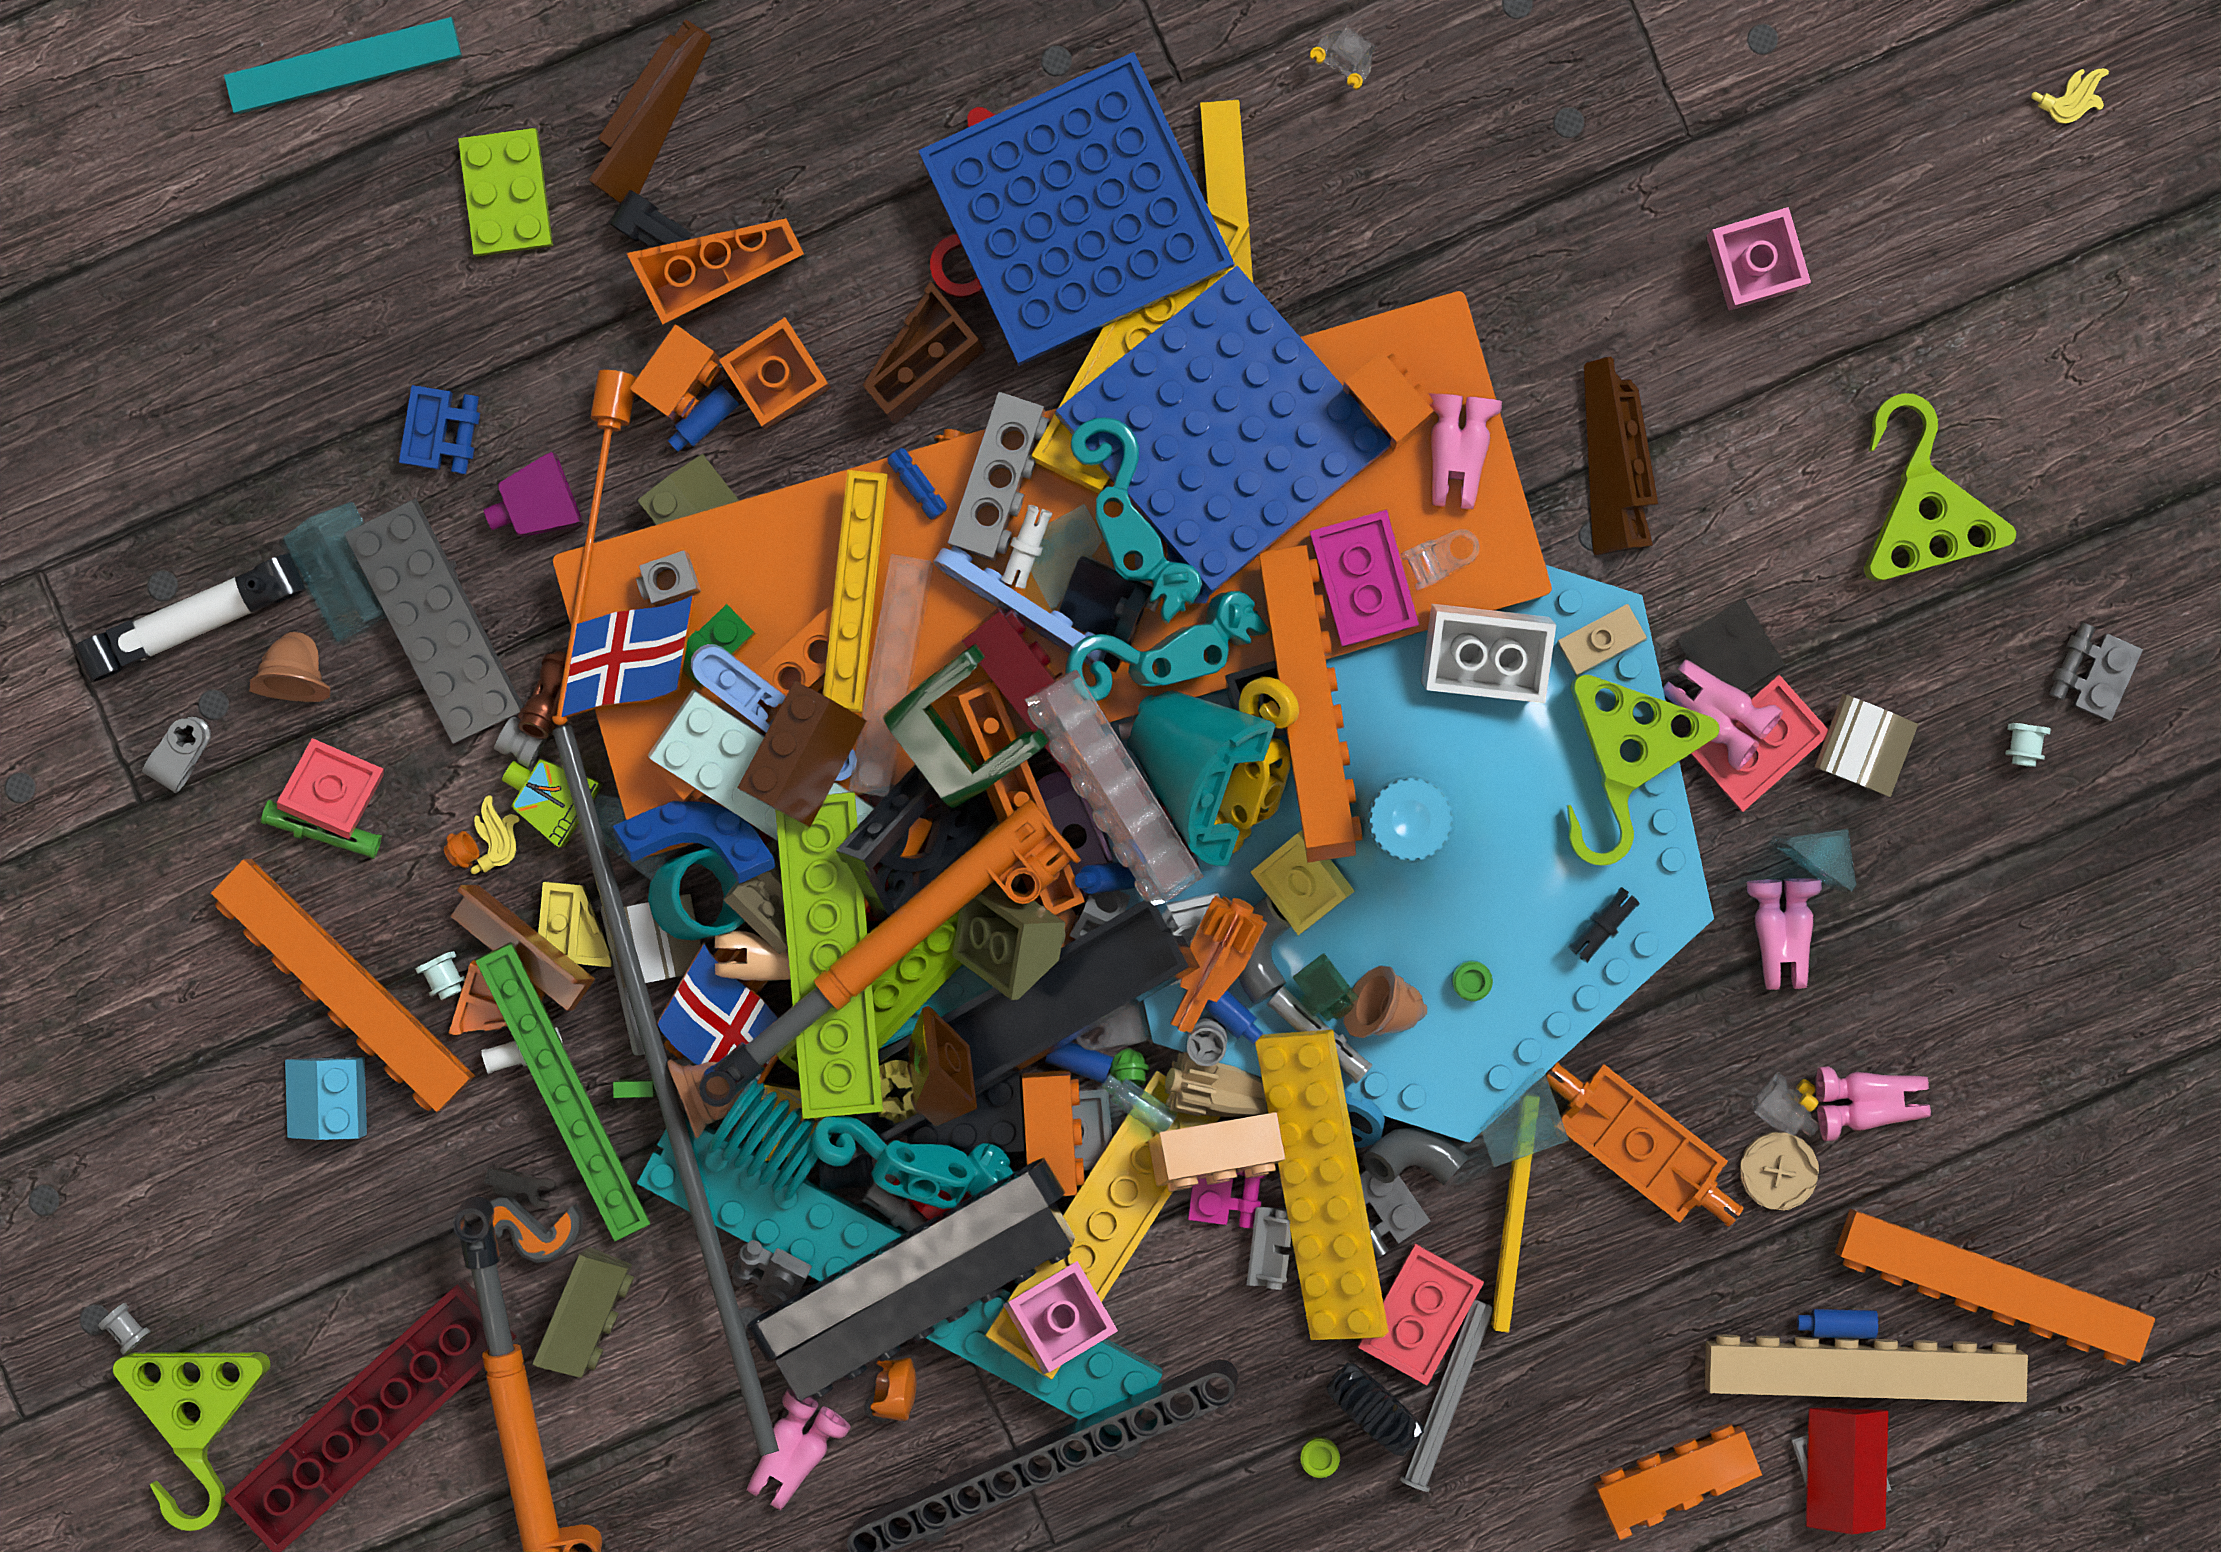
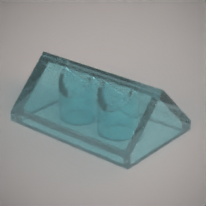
(334, 571)
(1823, 854)

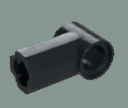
(643, 222)

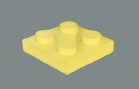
(1299, 888)

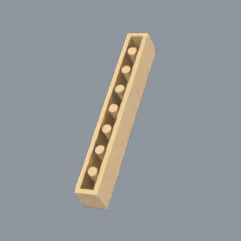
(1866, 1370)

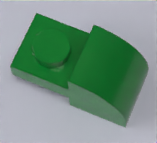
(724, 630)

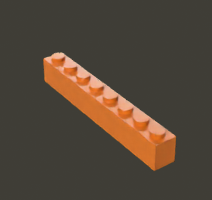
(1313, 738)
(342, 985)
(1995, 1286)

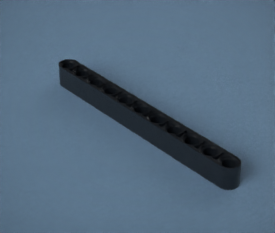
(1055, 1448)

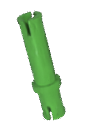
(365, 844)

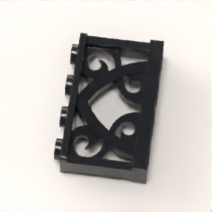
(885, 835)

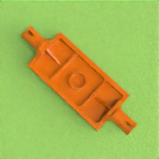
(1642, 1144)

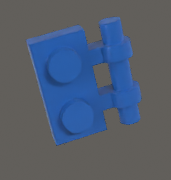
(427, 427)

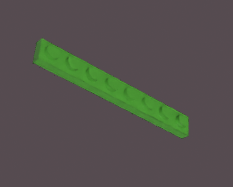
(563, 1091)

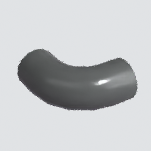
(1261, 976)
(1413, 1148)

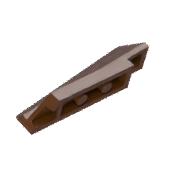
(648, 113)
(1617, 461)

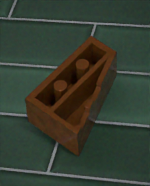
(922, 357)

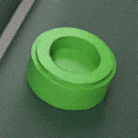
(1472, 980)

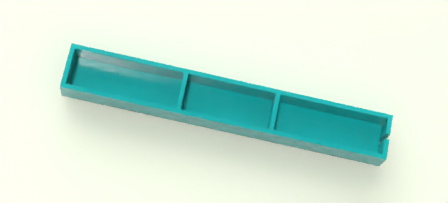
(835, 1233)

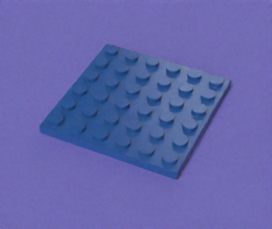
(1076, 208)
(1230, 428)

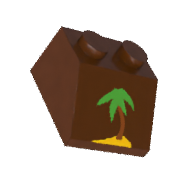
(940, 1070)

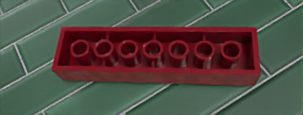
(1019, 668)
(364, 1421)

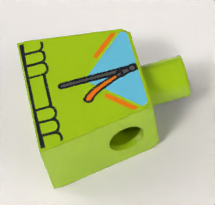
(546, 799)

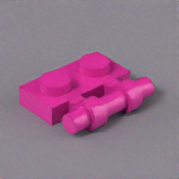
(1213, 1201)

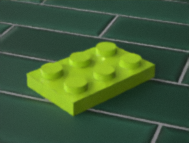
(505, 192)

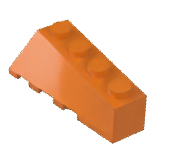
(703, 268)
(1676, 1479)

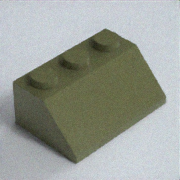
(687, 492)
(1007, 940)
(584, 1313)

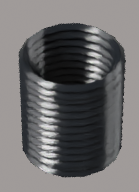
(851, 1175)

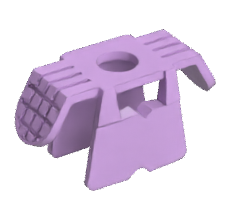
(1066, 809)

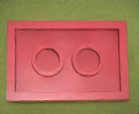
(1777, 753)
(1423, 1313)

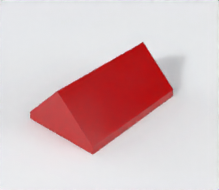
(1846, 1469)

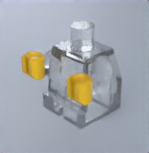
(1347, 51)
(1787, 1108)

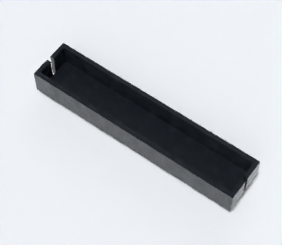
(1086, 987)

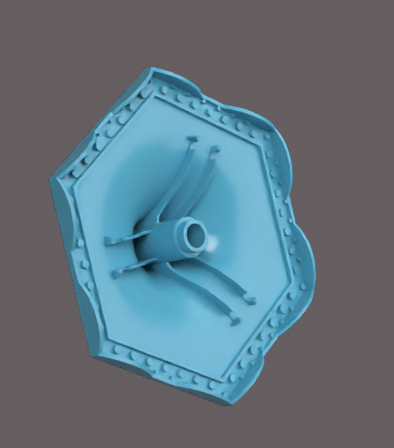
(1475, 865)

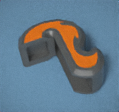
(530, 1236)

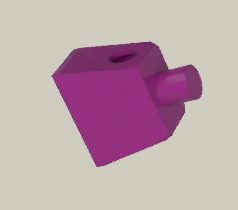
(536, 500)

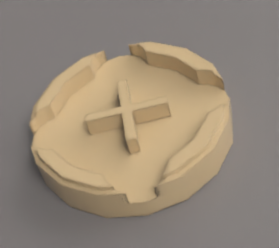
(1779, 1170)

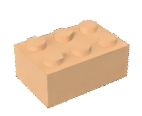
(1217, 1151)

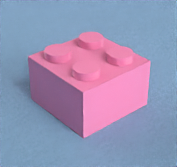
(1758, 258)
(1060, 1317)

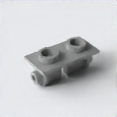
(1266, 1262)

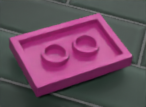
(1364, 578)

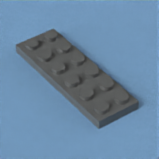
(434, 620)

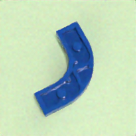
(697, 823)

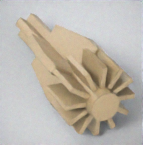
(1213, 1090)

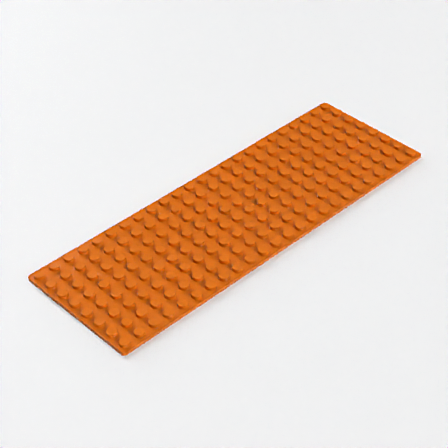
(780, 550)

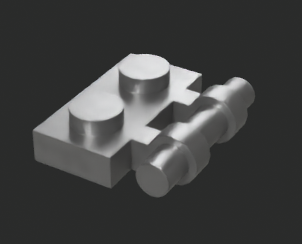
(2106, 676)
(1396, 1208)
(776, 1274)

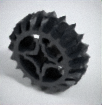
(1375, 1409)

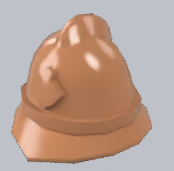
(291, 671)
(1384, 1004)
(687, 1081)

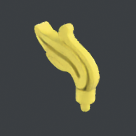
(2076, 99)
(498, 835)

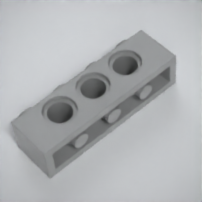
(1007, 415)

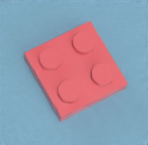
(330, 788)

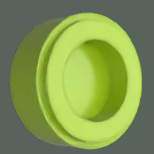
(1320, 1457)

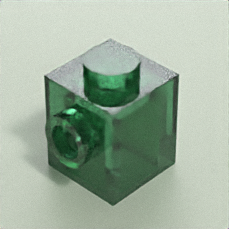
(1325, 989)

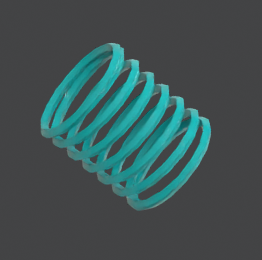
(666, 902)
(751, 1097)

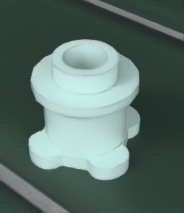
(2026, 743)
(442, 976)

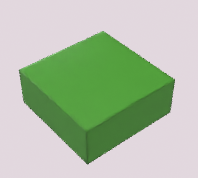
(633, 1088)

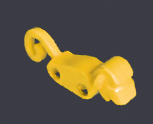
(1259, 782)

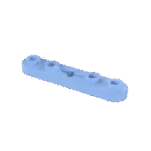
(989, 586)
(742, 689)

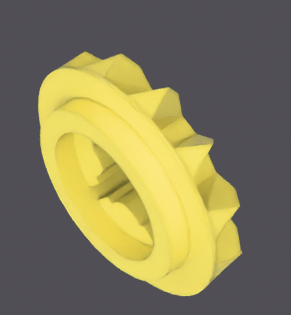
(893, 1109)

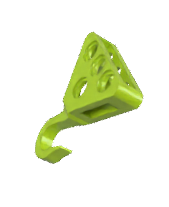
(1955, 507)
(1657, 752)
(190, 1439)

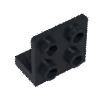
(1105, 603)

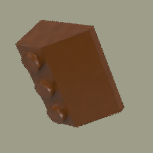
(802, 753)

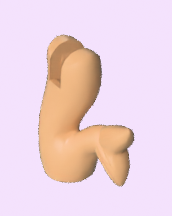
(762, 960)

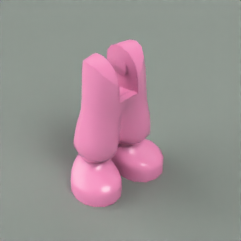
(1457, 451)
(1726, 705)
(1784, 934)
(1874, 1098)
(797, 1452)

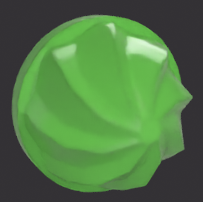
(1131, 1065)

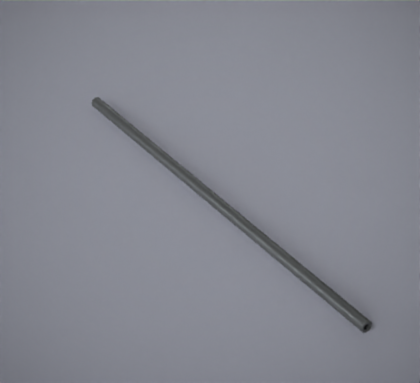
(665, 1090)

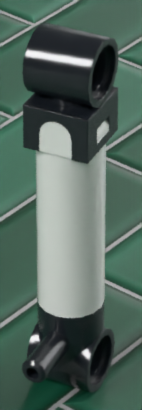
(143, 638)

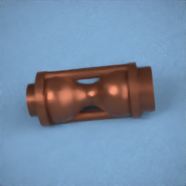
(539, 709)

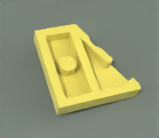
(571, 924)

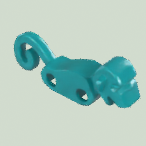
(1130, 531)
(1179, 654)
(918, 1167)

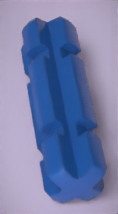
(917, 483)

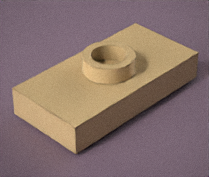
(1602, 640)

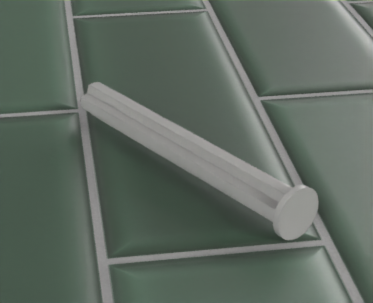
(1448, 1396)

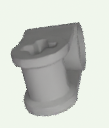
(174, 758)

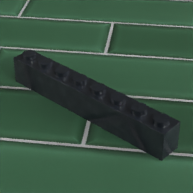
(925, 1302)

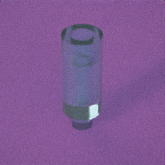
(1139, 1104)

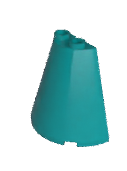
(1189, 757)

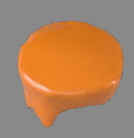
(895, 1389)

